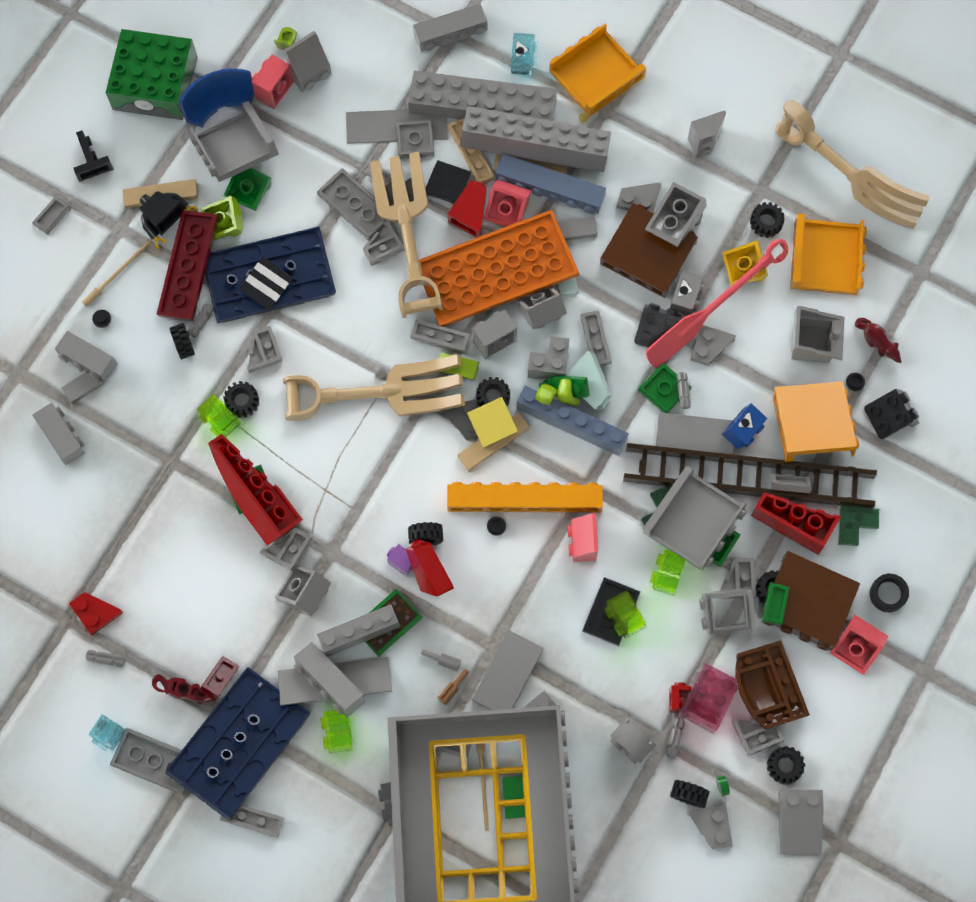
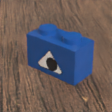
(745, 426)

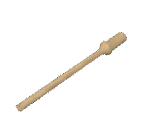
(97, 291)
(481, 749)

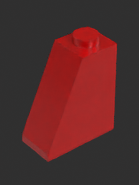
(469, 209)
(428, 569)

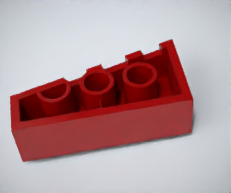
(796, 521)

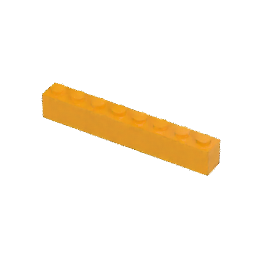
(525, 498)

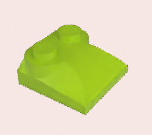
(230, 217)

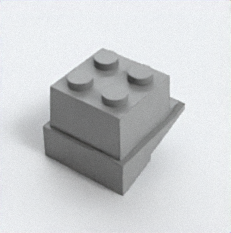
(817, 335)

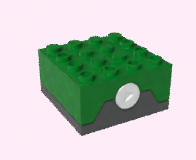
(151, 73)

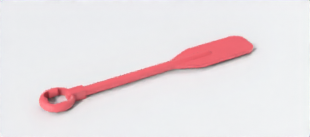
(690, 325)

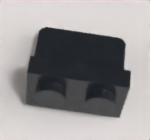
(654, 324)
(891, 413)

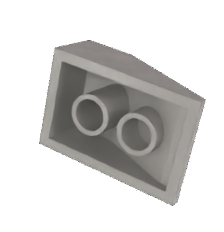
(307, 62)
(676, 214)
(800, 821)

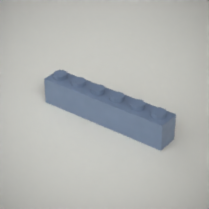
(551, 184)
(573, 422)

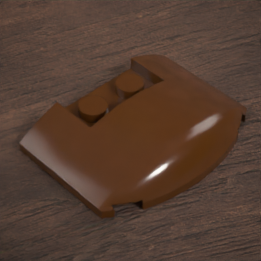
(769, 686)

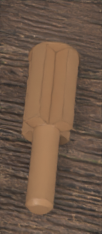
(452, 688)

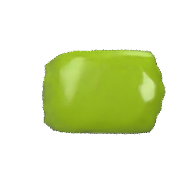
(286, 38)
(564, 393)
(546, 394)

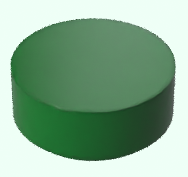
(722, 785)

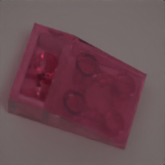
(709, 698)

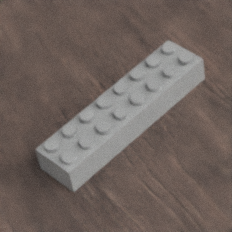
(451, 95)
(535, 139)

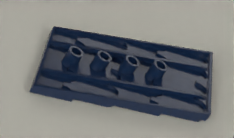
(296, 253)
(237, 744)

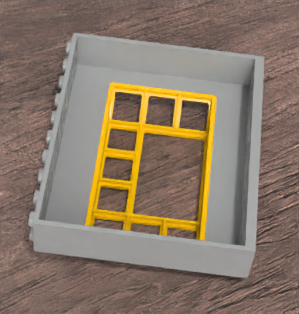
(546, 801)

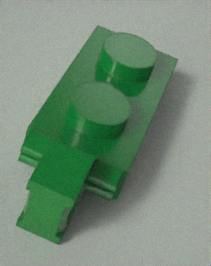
(579, 384)

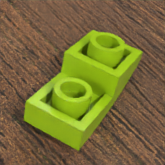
(467, 369)

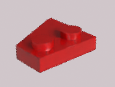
(94, 612)

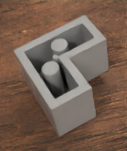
(548, 365)

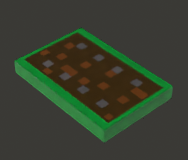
(406, 616)

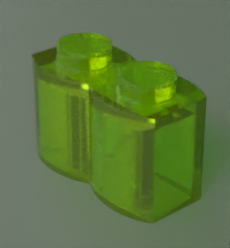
(218, 416)
(668, 572)
(625, 614)
(338, 732)

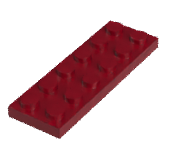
(187, 265)

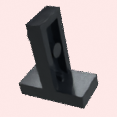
(94, 165)

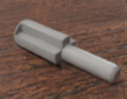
(444, 660)

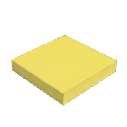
(492, 422)

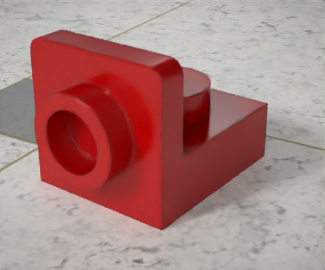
(675, 699)

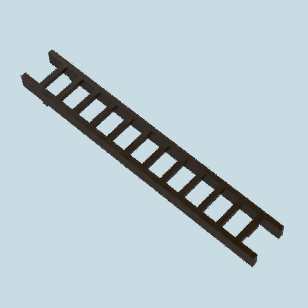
(760, 462)

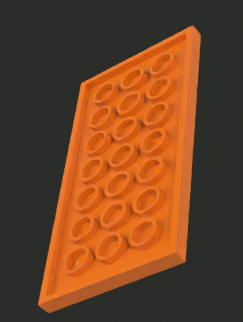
(499, 268)

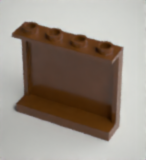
(644, 256)
(815, 601)

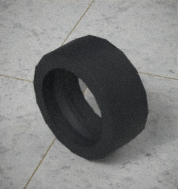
(900, 582)

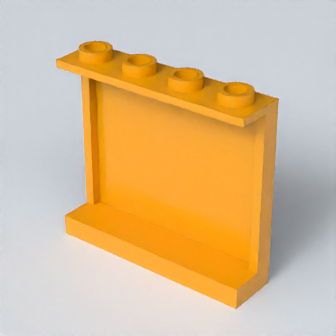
(596, 70)
(827, 256)
(814, 419)

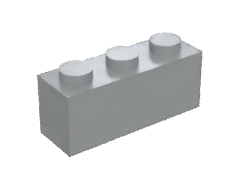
(85, 357)
(59, 433)

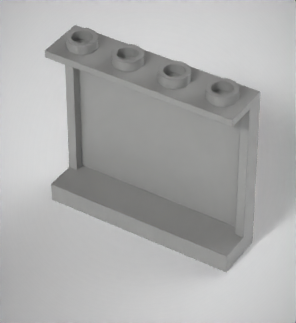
(235, 144)
(694, 519)

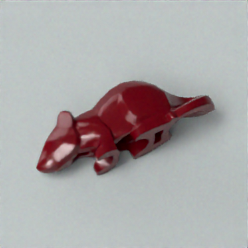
(877, 337)
(180, 689)

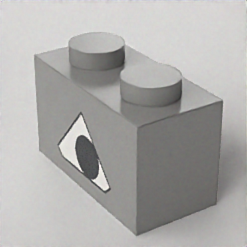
(686, 293)

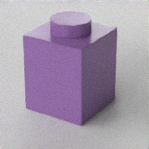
(399, 559)

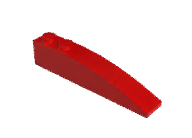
(257, 498)

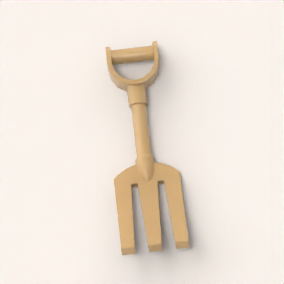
(867, 185)
(404, 212)
(394, 390)

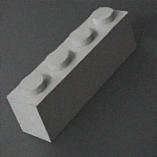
(450, 27)
(358, 630)
(329, 680)

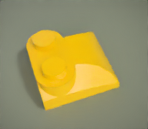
(742, 259)

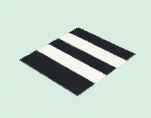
(266, 283)

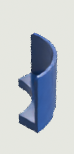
(215, 91)

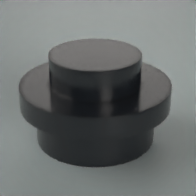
(101, 318)
(855, 381)
(496, 526)

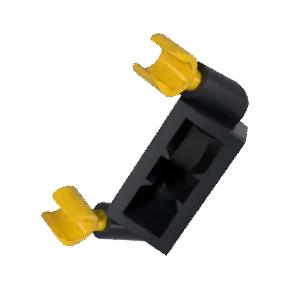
(161, 212)

